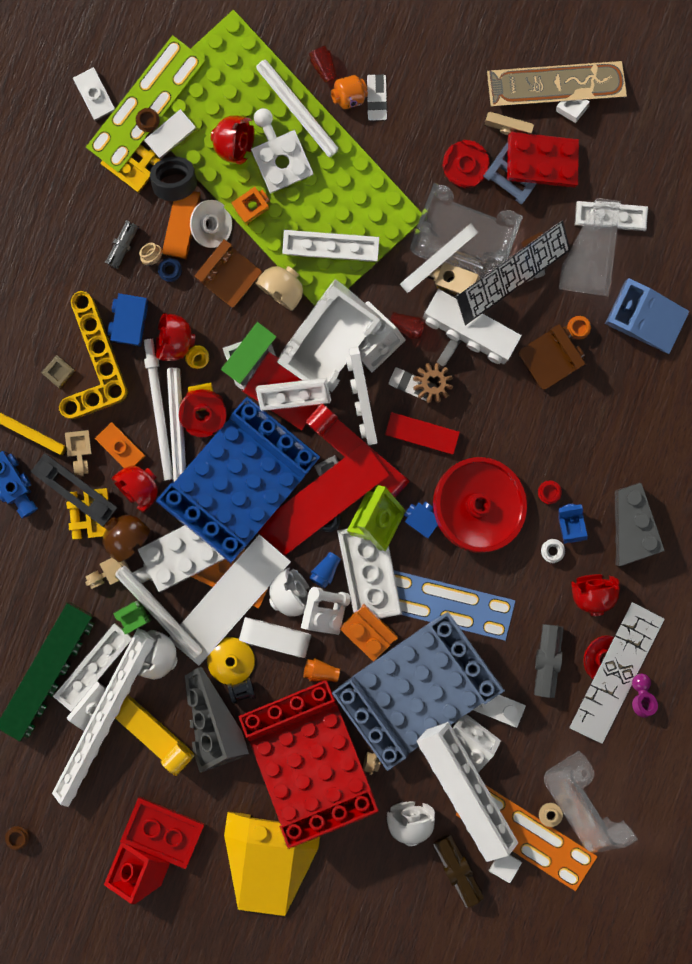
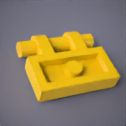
(135, 173)
(93, 528)

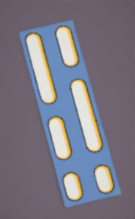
(469, 608)

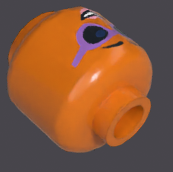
(349, 92)

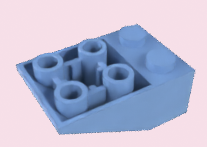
(647, 316)

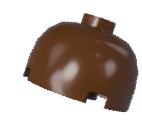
(123, 535)

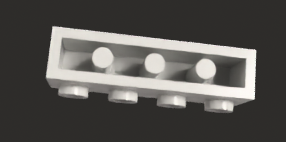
(480, 334)

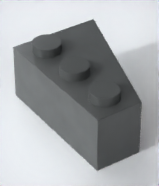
(635, 526)

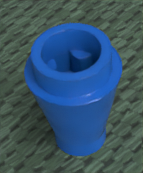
(325, 570)

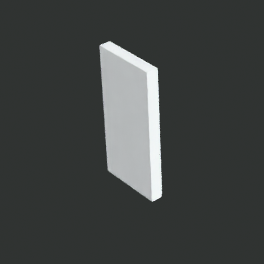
(369, 576)

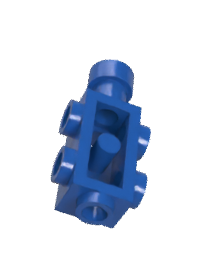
(10, 474)

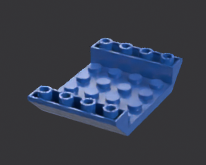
(238, 480)

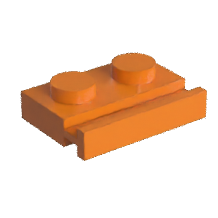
(368, 632)

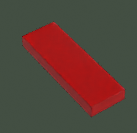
(422, 433)

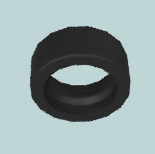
(177, 190)

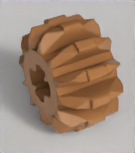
(431, 374)

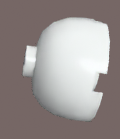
(289, 593)
(161, 658)
(411, 823)

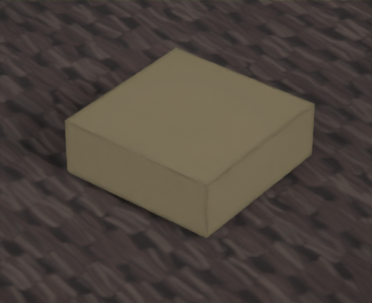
(58, 371)

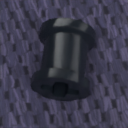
(241, 691)

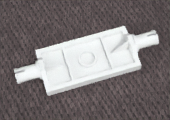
(175, 558)

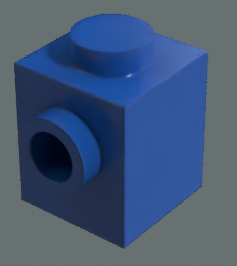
(421, 518)

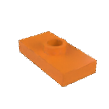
(120, 446)

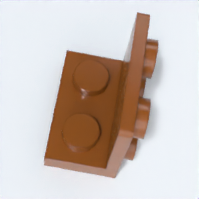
(228, 274)

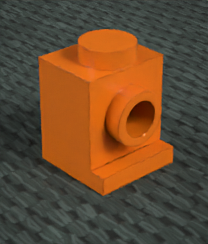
(241, 205)

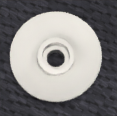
(219, 223)

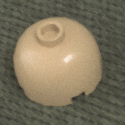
(281, 285)

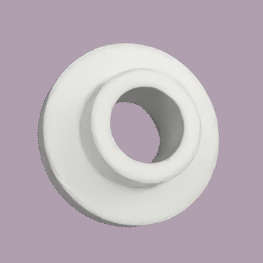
(560, 550)

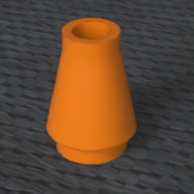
(319, 671)

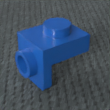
(572, 523)

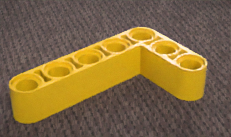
(98, 361)

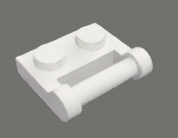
(321, 618)

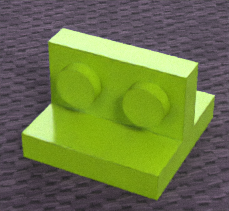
(377, 518)

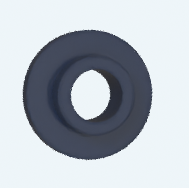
(166, 263)

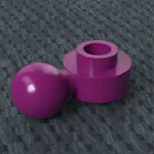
(641, 684)

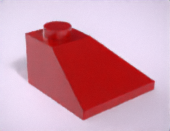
(135, 873)

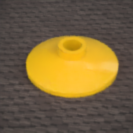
(243, 659)

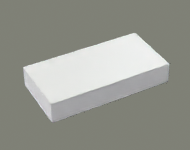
(170, 134)

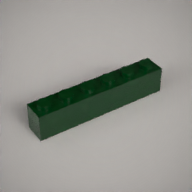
(45, 671)

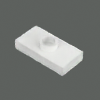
(94, 94)
(85, 708)

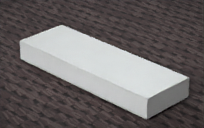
(630, 216)
(293, 394)

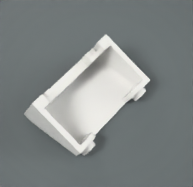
(327, 334)

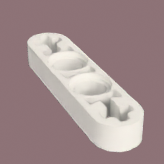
(439, 257)

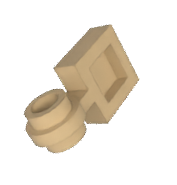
(78, 445)
(109, 568)

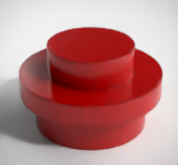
(549, 492)

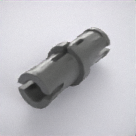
(122, 244)

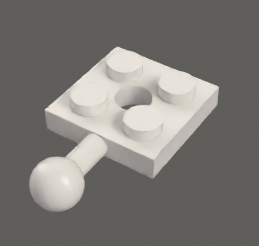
(276, 146)

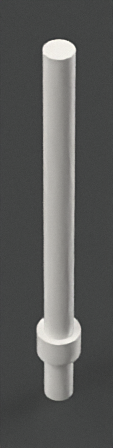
(152, 363)

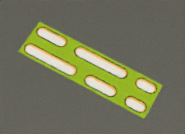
(154, 90)

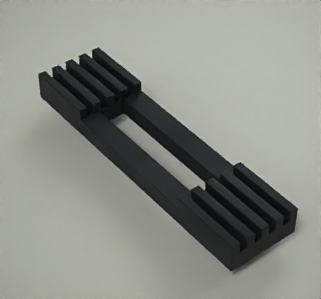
(48, 470)

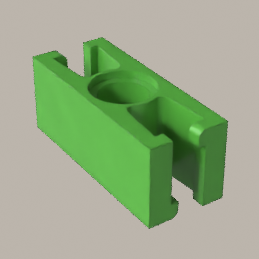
(248, 352)
(132, 617)

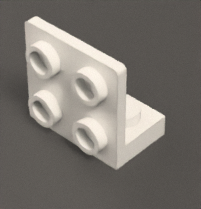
(379, 347)
(476, 741)

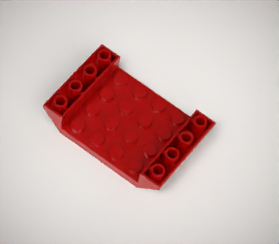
(308, 764)

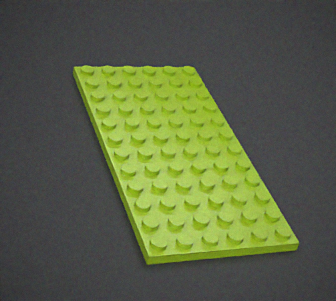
(343, 195)

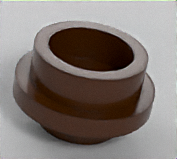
(147, 120)
(17, 838)

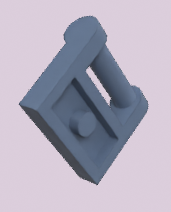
(501, 161)

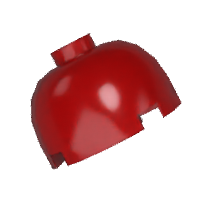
(233, 138)
(174, 338)
(137, 486)
(595, 594)

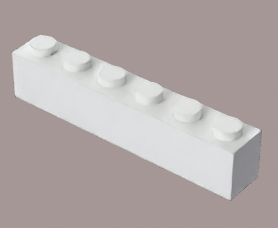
(467, 792)

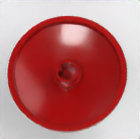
(480, 504)

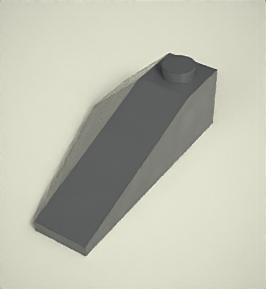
(216, 732)

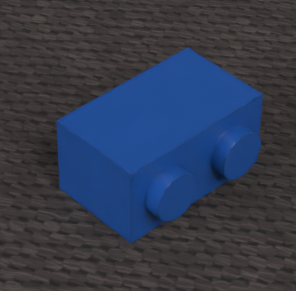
(128, 319)

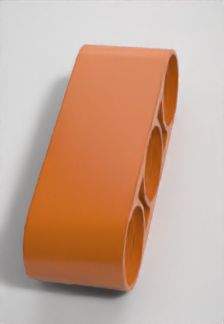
(178, 231)

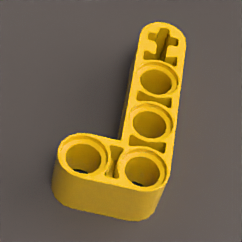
(154, 735)

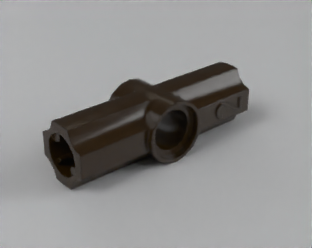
(458, 871)

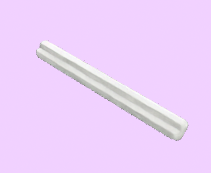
(297, 108)
(177, 429)
(158, 612)

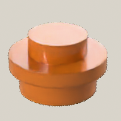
(579, 327)

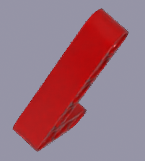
(345, 441)

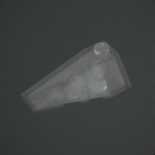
(592, 255)

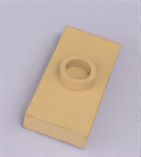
(507, 124)

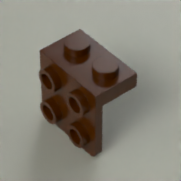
(552, 357)

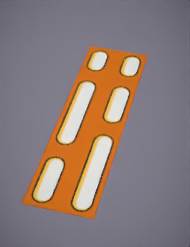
(545, 845)

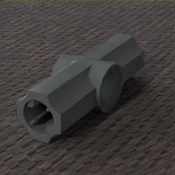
(548, 661)

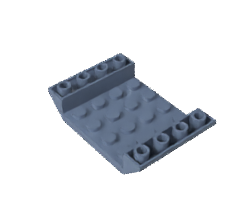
(415, 687)

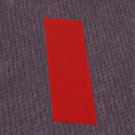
(323, 499)

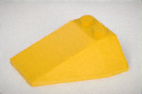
(262, 866)

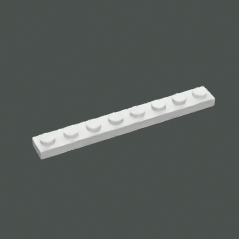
(103, 717)

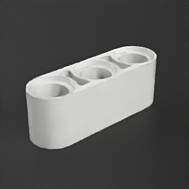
(275, 637)

